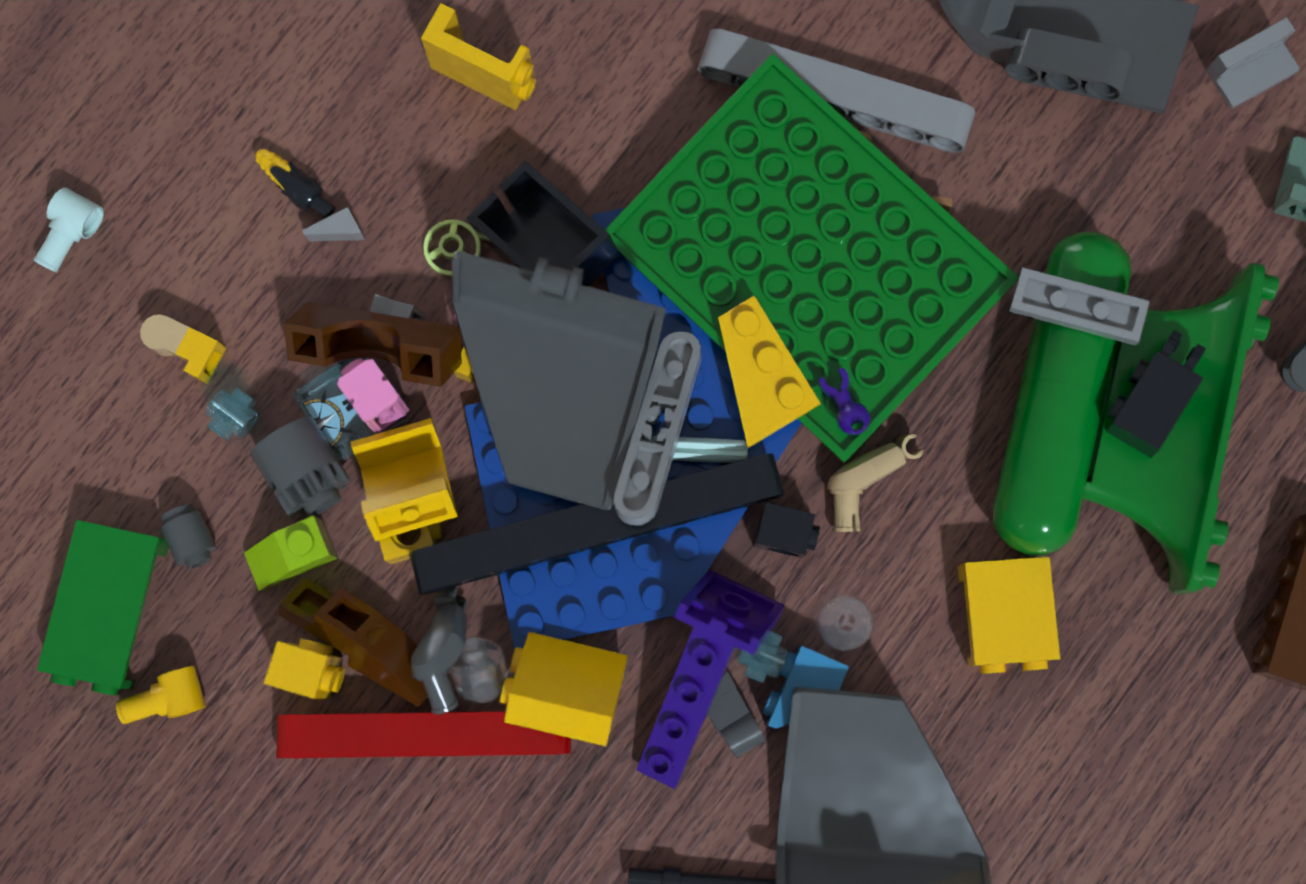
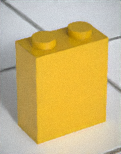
(564, 688)

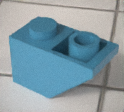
(806, 670)

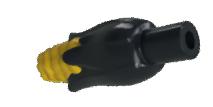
(294, 183)

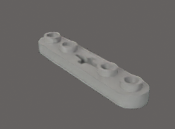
(649, 463)

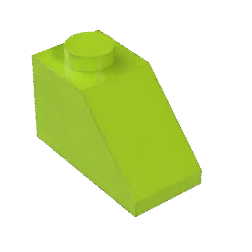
(290, 553)

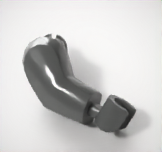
(441, 650)

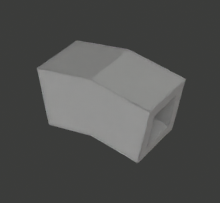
(395, 308)

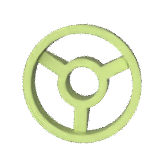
(452, 235)

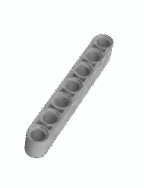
(852, 93)

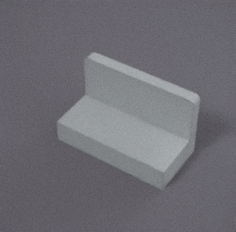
(1254, 65)

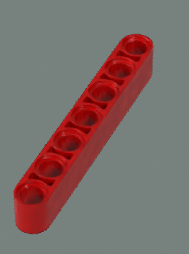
(410, 735)

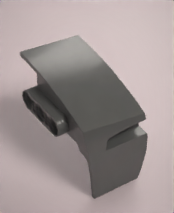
(1082, 46)

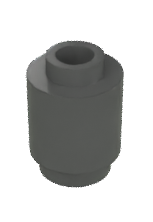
(187, 536)

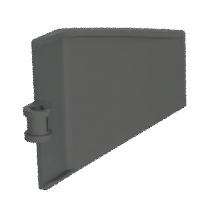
(555, 372)
(868, 798)

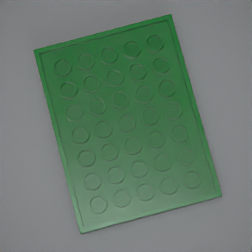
(825, 236)

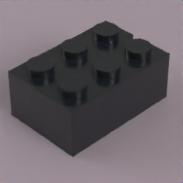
(542, 227)

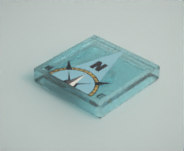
(333, 411)

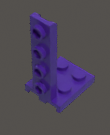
(722, 618)

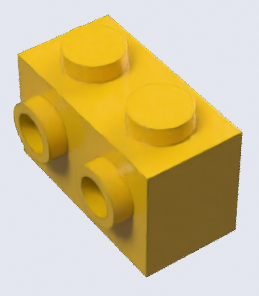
(305, 669)

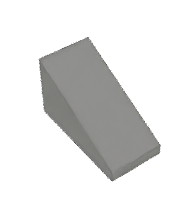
(336, 227)

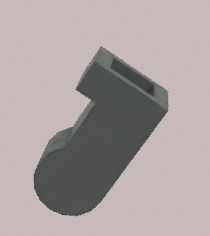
(734, 719)

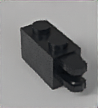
(1157, 398)

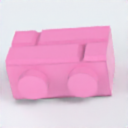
(372, 395)

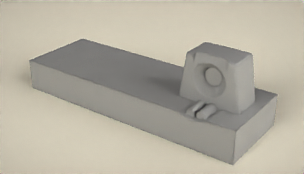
(1079, 306)

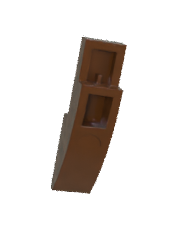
(355, 628)

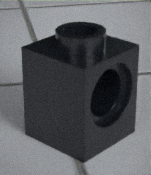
(786, 531)

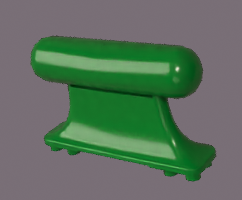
(1060, 420)

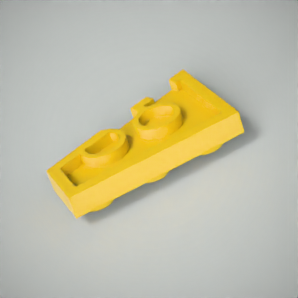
(763, 373)

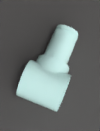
(71, 219)

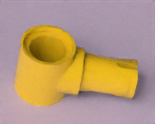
(173, 695)

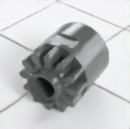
(301, 468)

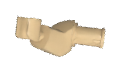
(859, 475)

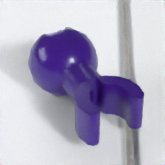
(849, 411)

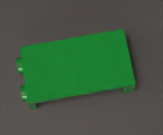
(99, 606)

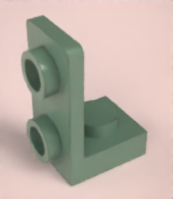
(1292, 187)

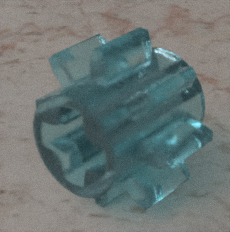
(232, 414)
(767, 659)

